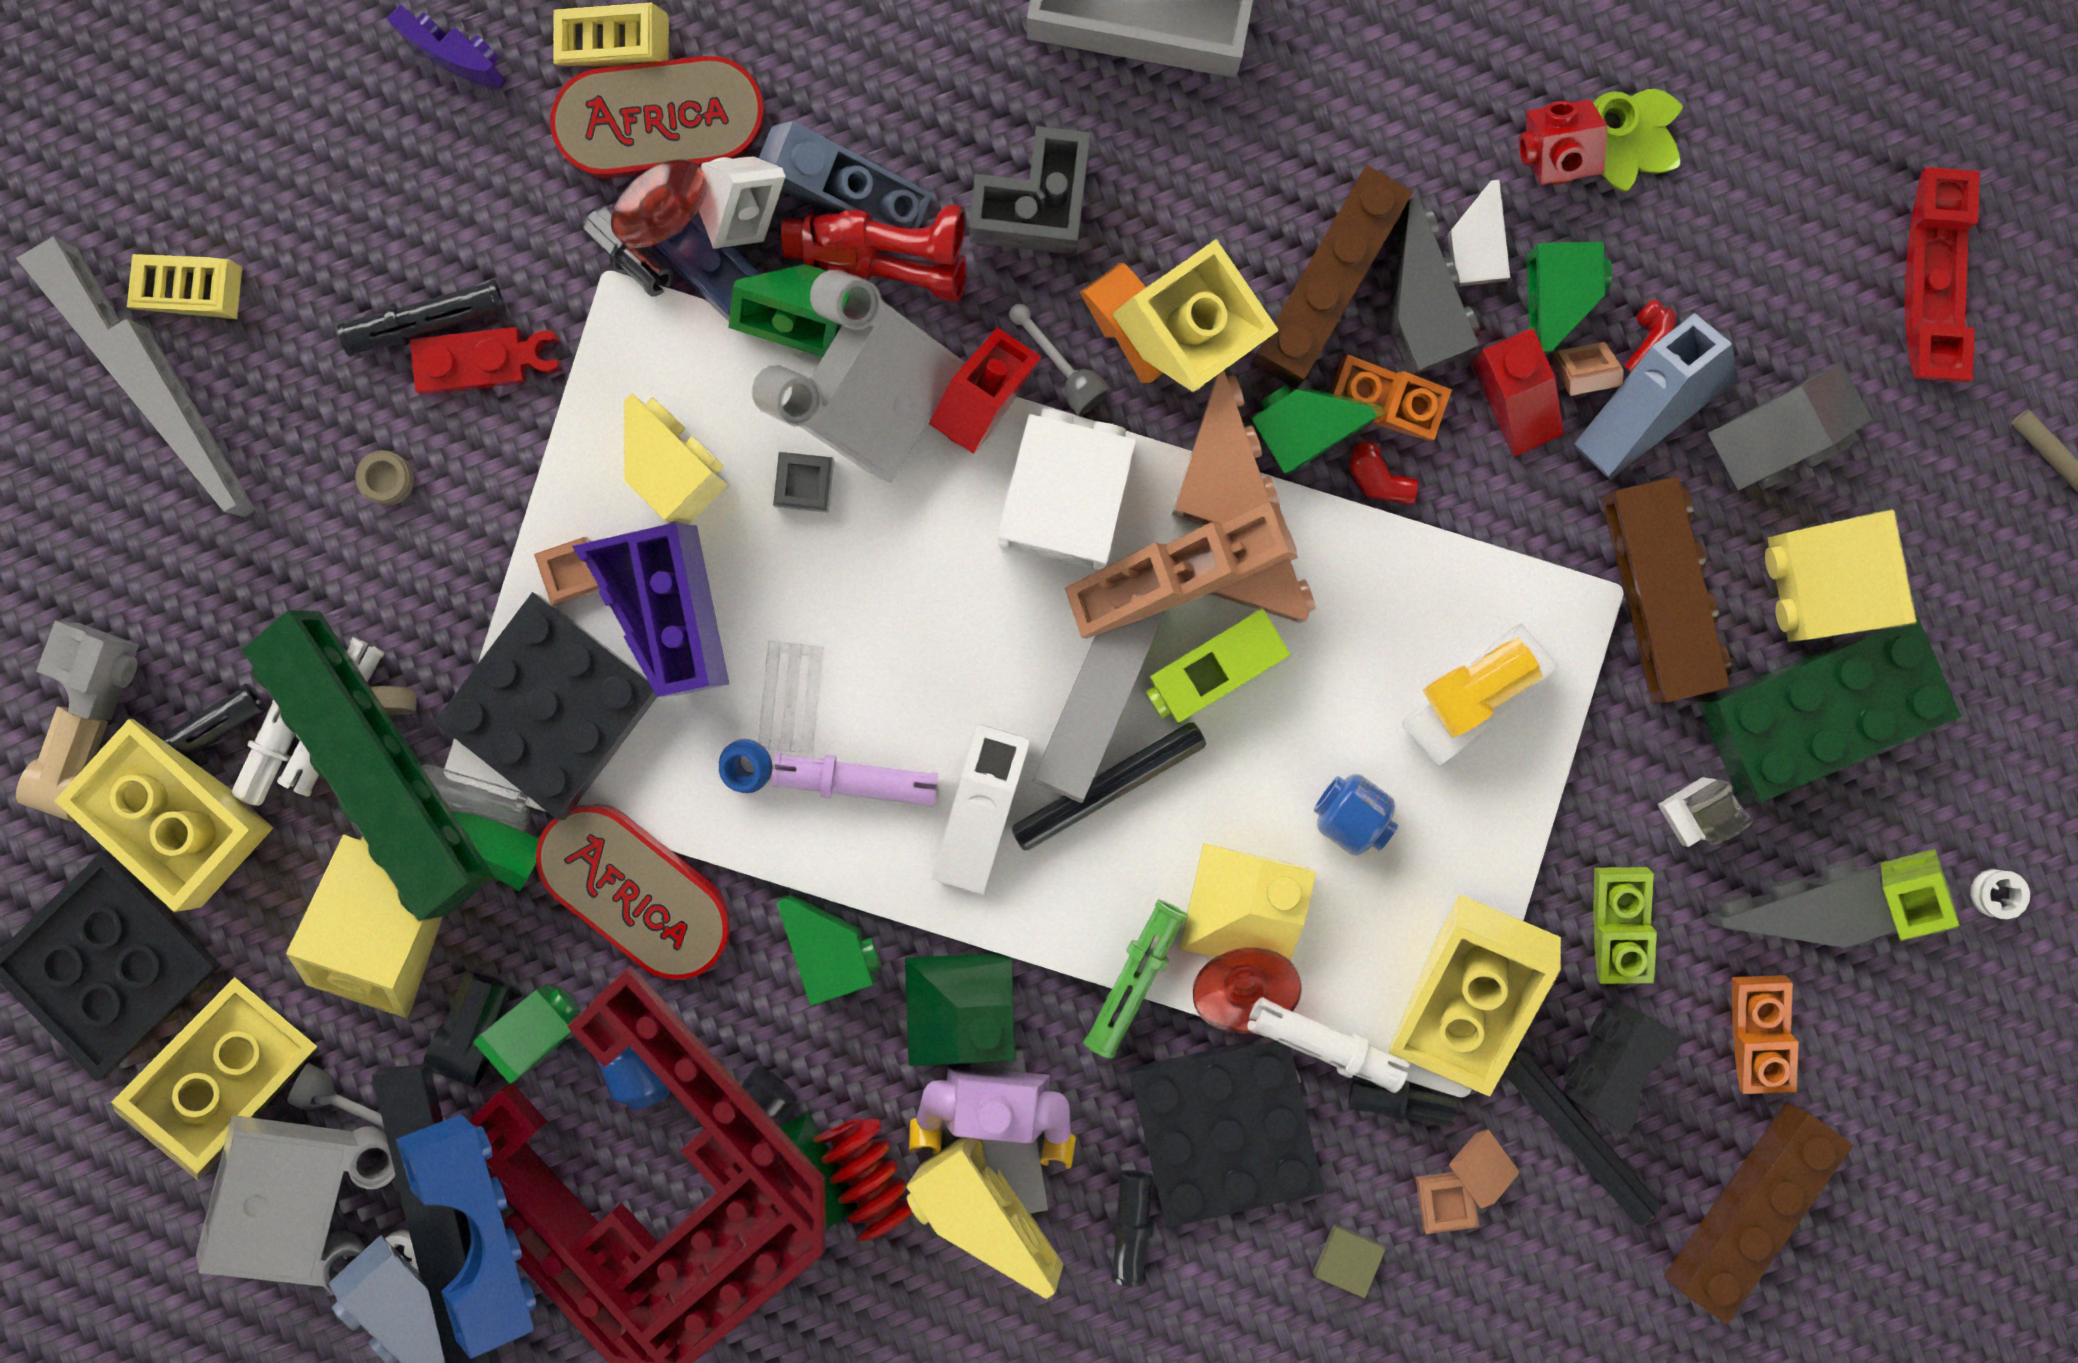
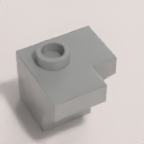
(90, 667)

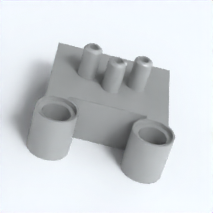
(870, 386)
(279, 1197)

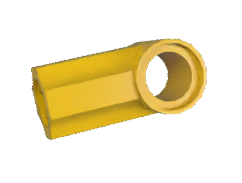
(1472, 692)

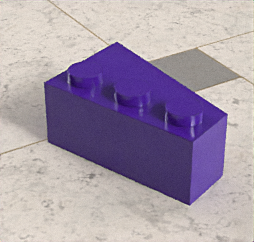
(663, 604)

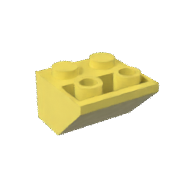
(663, 468)

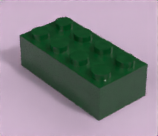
(1828, 710)

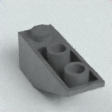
(1426, 309)
(1831, 910)

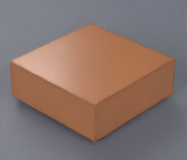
(1587, 368)
(564, 573)
(1484, 1168)
(1445, 1203)

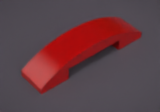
(1937, 275)

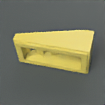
(644, 35)
(224, 286)

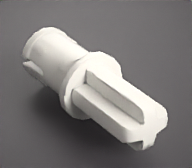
(264, 759)

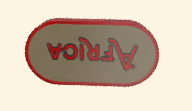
(656, 112)
(633, 891)

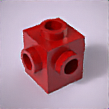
(1564, 142)

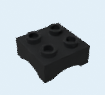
(1618, 1062)

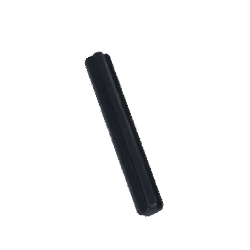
(1110, 786)
(1582, 1138)

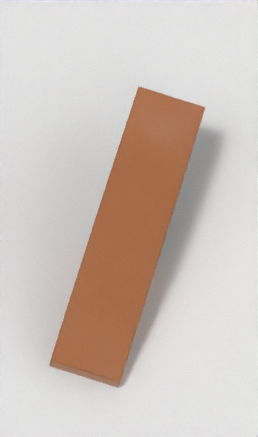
(1180, 570)

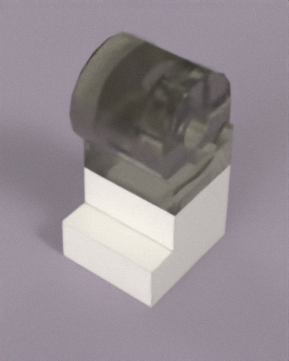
(1705, 812)

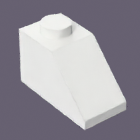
(739, 199)

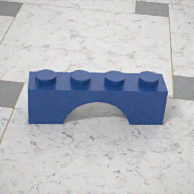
(487, 1297)

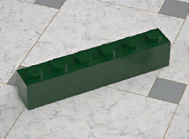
(367, 764)

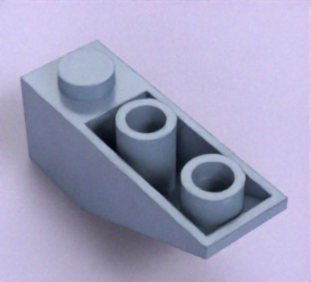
(840, 179)
(1659, 395)
(390, 1303)

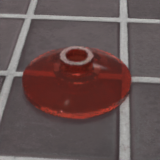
(659, 203)
(1236, 980)

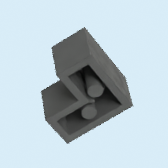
(1040, 210)
(1798, 425)

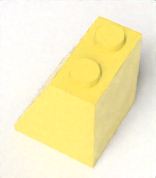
(360, 936)

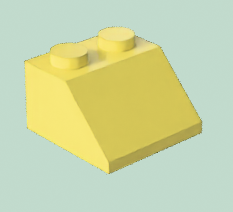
(1196, 318)

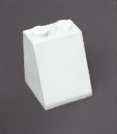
(1066, 490)

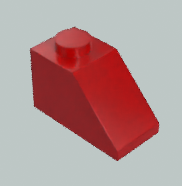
(984, 390)
(1520, 391)

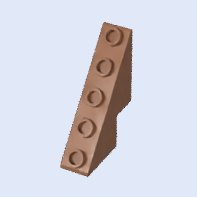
(1226, 483)

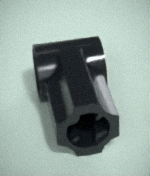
(473, 1011)

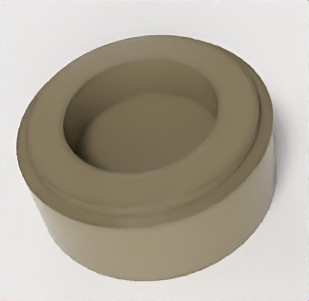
(384, 478)
(396, 699)

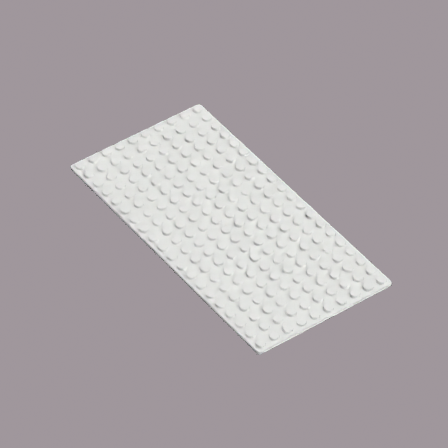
(951, 632)

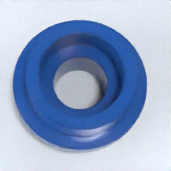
(733, 773)

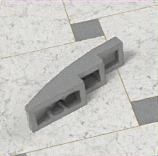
(1095, 707)

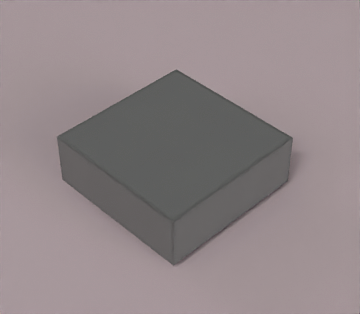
(803, 482)

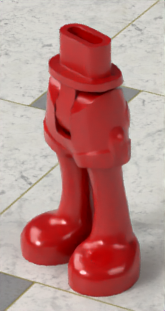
(851, 243)

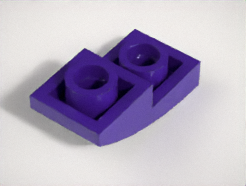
(453, 51)

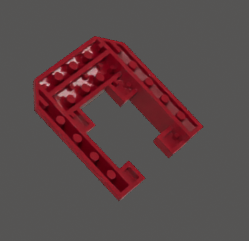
(717, 1263)

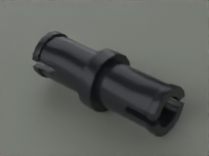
(1132, 1228)

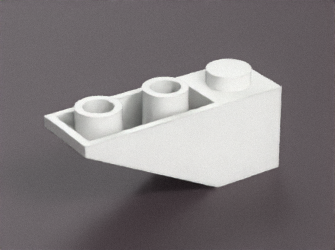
(980, 808)

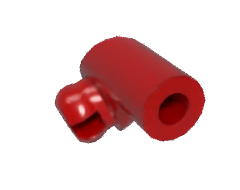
(1658, 322)
(1375, 479)

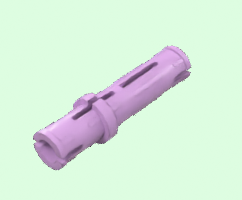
(853, 779)

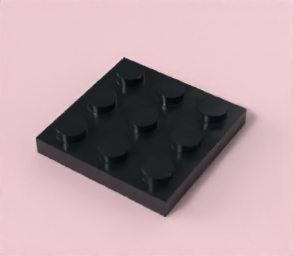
(547, 706)
(103, 965)
(1226, 1130)

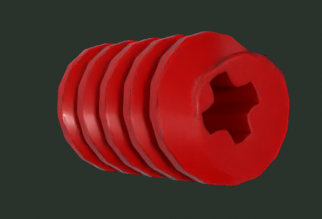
(867, 1176)

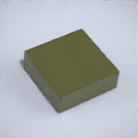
(1349, 1260)

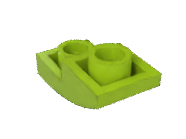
(1623, 925)

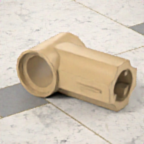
(65, 753)

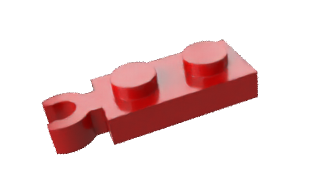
(478, 360)

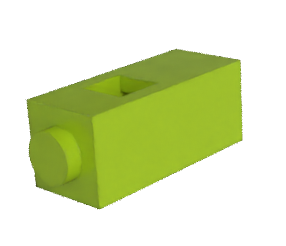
(1216, 667)
(1918, 895)

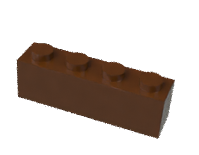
(1332, 276)
(1666, 590)
(1758, 1211)

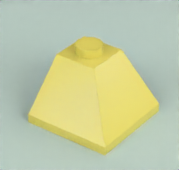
(1246, 903)

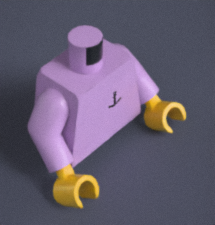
(995, 1107)

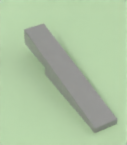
(137, 365)

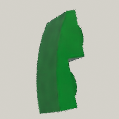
(504, 848)

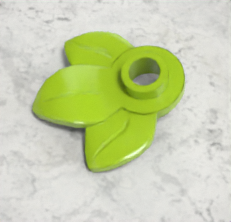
(1642, 138)

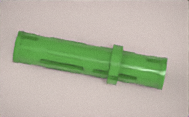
(1106, 1033)

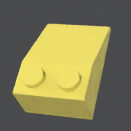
(1840, 578)
(163, 817)
(1477, 995)
(217, 1067)
(983, 1215)

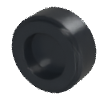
(769, 1092)

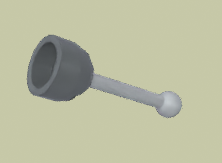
(1083, 387)
(316, 1090)

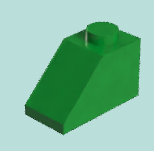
(1564, 287)
(780, 309)
(1309, 423)
(827, 950)
(529, 1031)

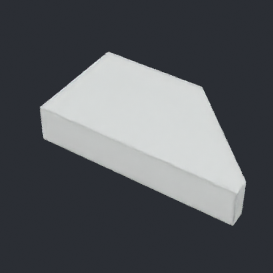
(1479, 240)

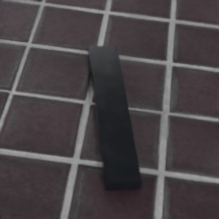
(437, 1232)

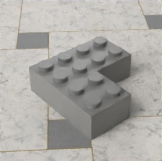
(1174, 33)

